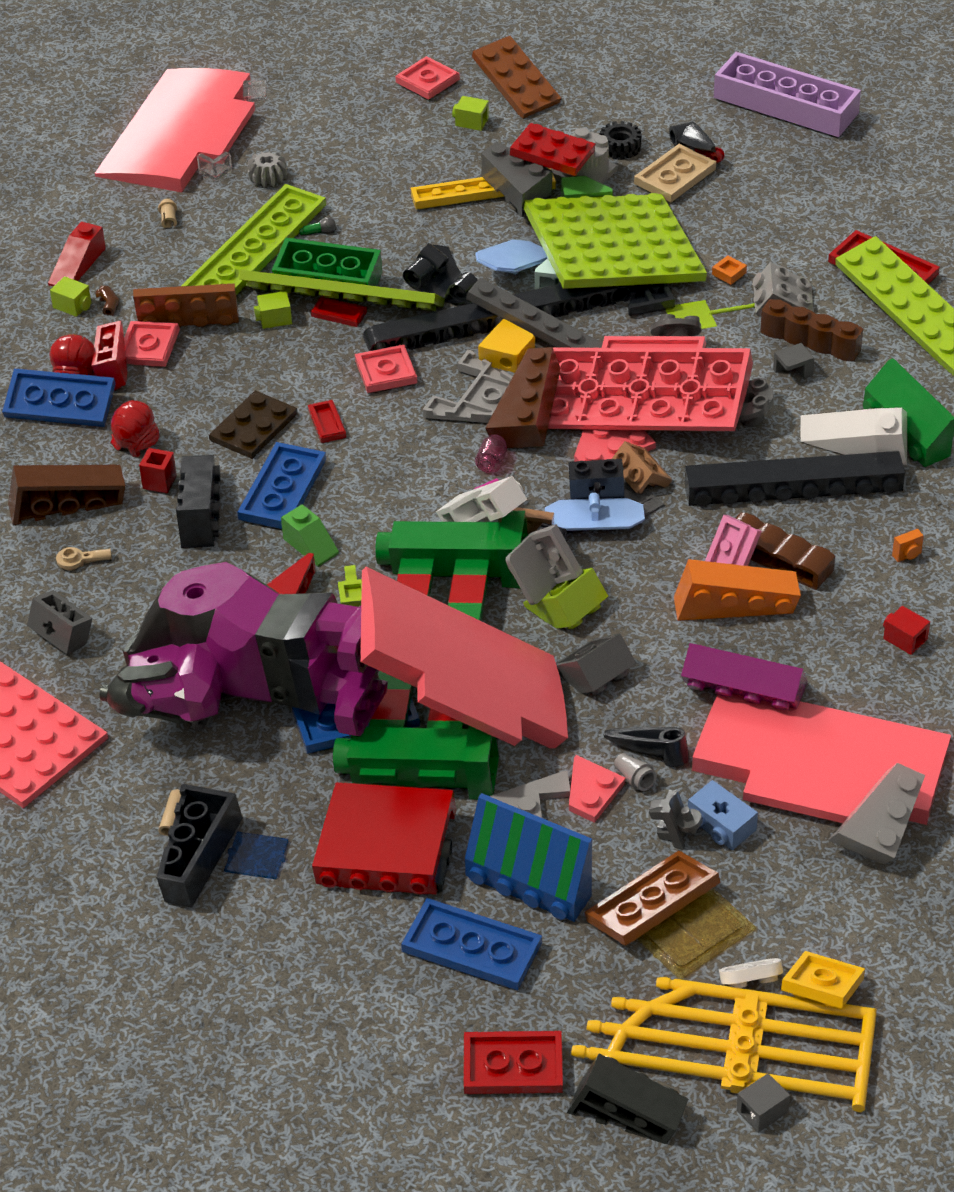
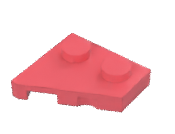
(592, 788)

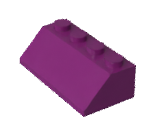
(743, 676)

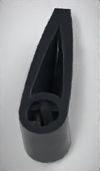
(692, 136)
(660, 742)

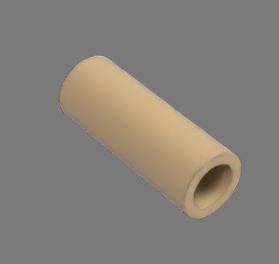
(169, 815)

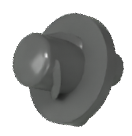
(674, 326)
(757, 401)

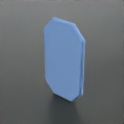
(511, 256)
(597, 513)

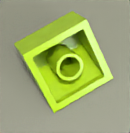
(570, 601)

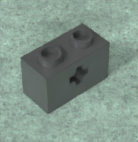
(59, 622)

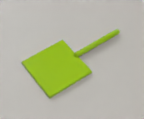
(701, 309)

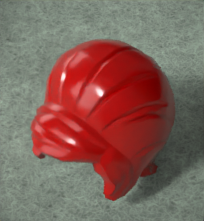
(72, 355)
(134, 427)

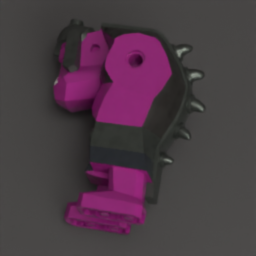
(233, 636)

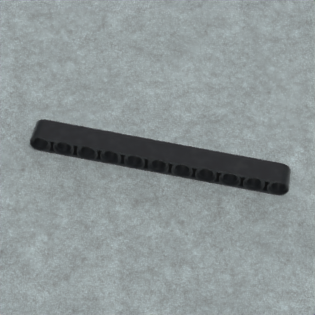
(473, 319)

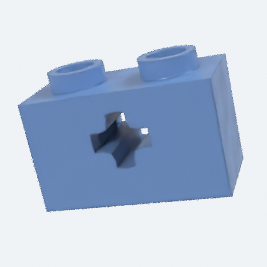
(724, 815)

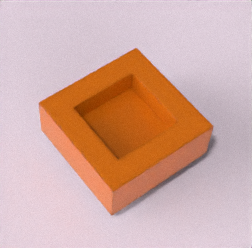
(729, 270)
(907, 545)

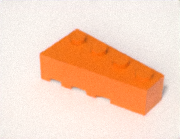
(733, 590)

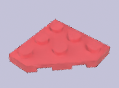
(603, 444)

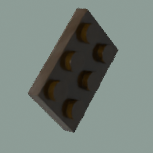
(253, 424)

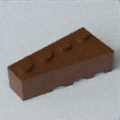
(528, 401)
(63, 489)

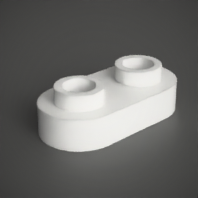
(764, 970)

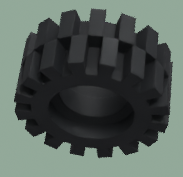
(622, 139)

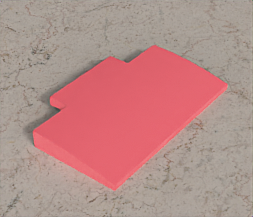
(182, 117)
(651, 385)
(461, 664)
(814, 756)

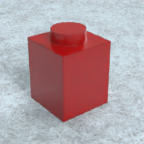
(157, 470)
(906, 629)

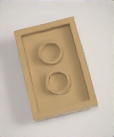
(675, 172)

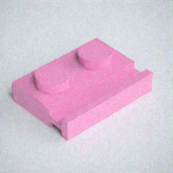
(733, 542)

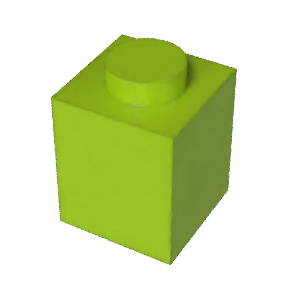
(471, 113)
(70, 296)
(273, 310)

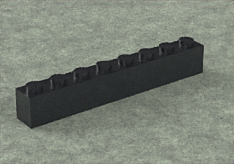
(794, 478)

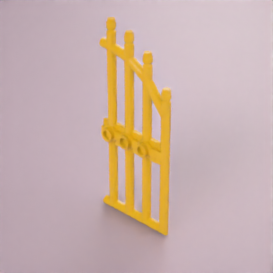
(744, 1040)

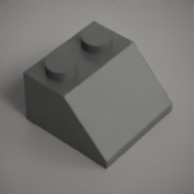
(596, 664)

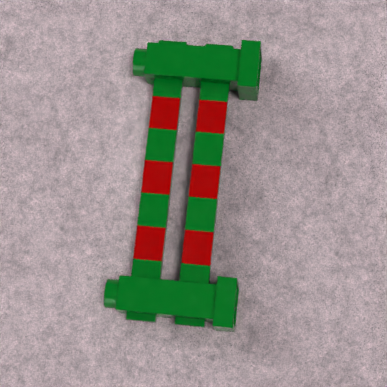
(444, 751)

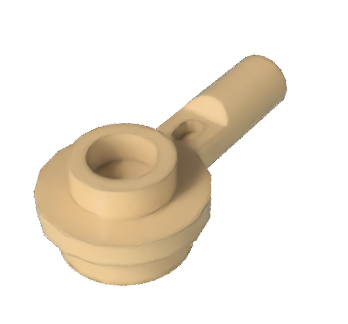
(72, 558)

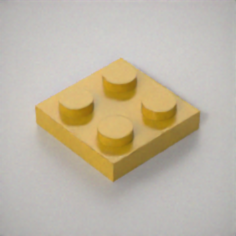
(823, 979)

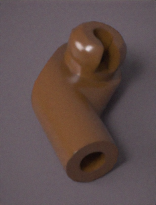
(111, 299)

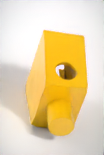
(506, 346)

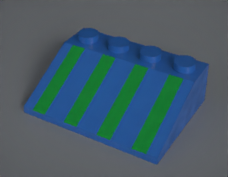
(529, 858)

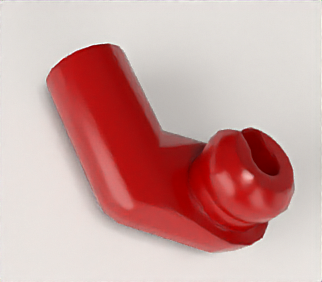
(717, 156)

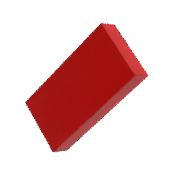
(339, 311)
(326, 421)

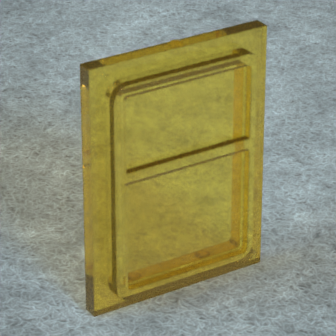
(696, 933)

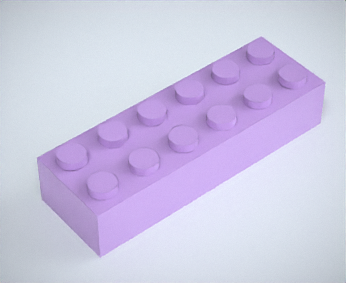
(787, 94)

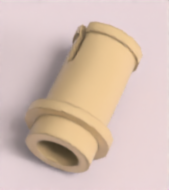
(167, 209)

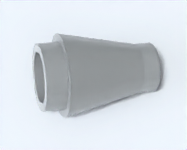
(637, 773)

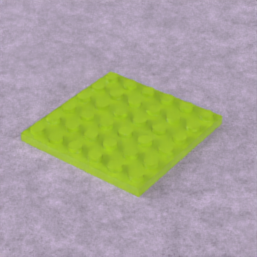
(613, 241)

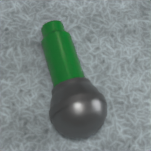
(326, 225)

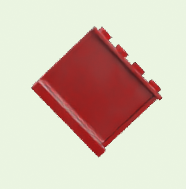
(383, 838)

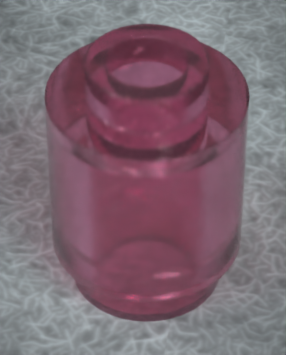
(491, 454)

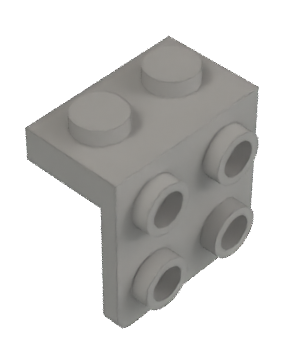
(780, 284)
(542, 563)

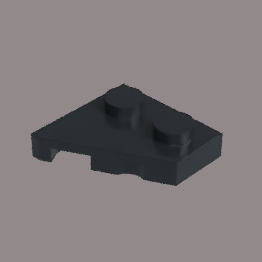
(650, 298)

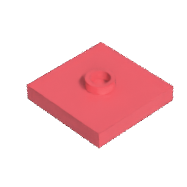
(427, 77)
(150, 342)
(385, 368)

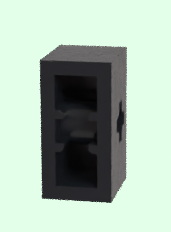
(598, 477)

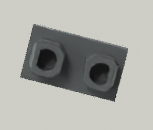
(674, 819)

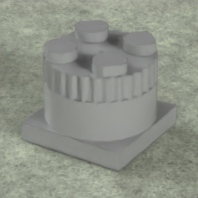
(598, 165)

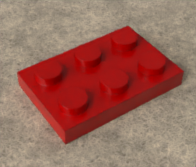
(552, 149)
(513, 1062)

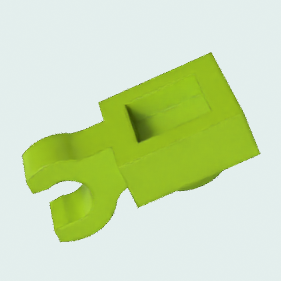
(351, 589)

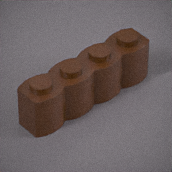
(816, 331)
(790, 553)

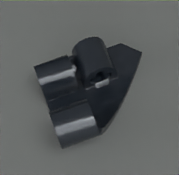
(437, 273)

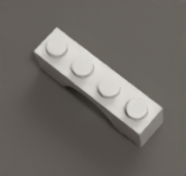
(486, 501)

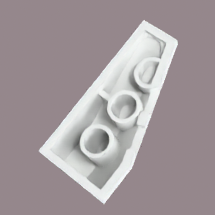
(858, 431)

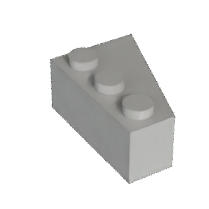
(882, 815)

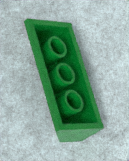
(329, 262)
(928, 422)

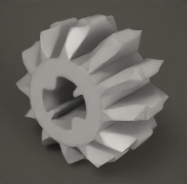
(267, 169)

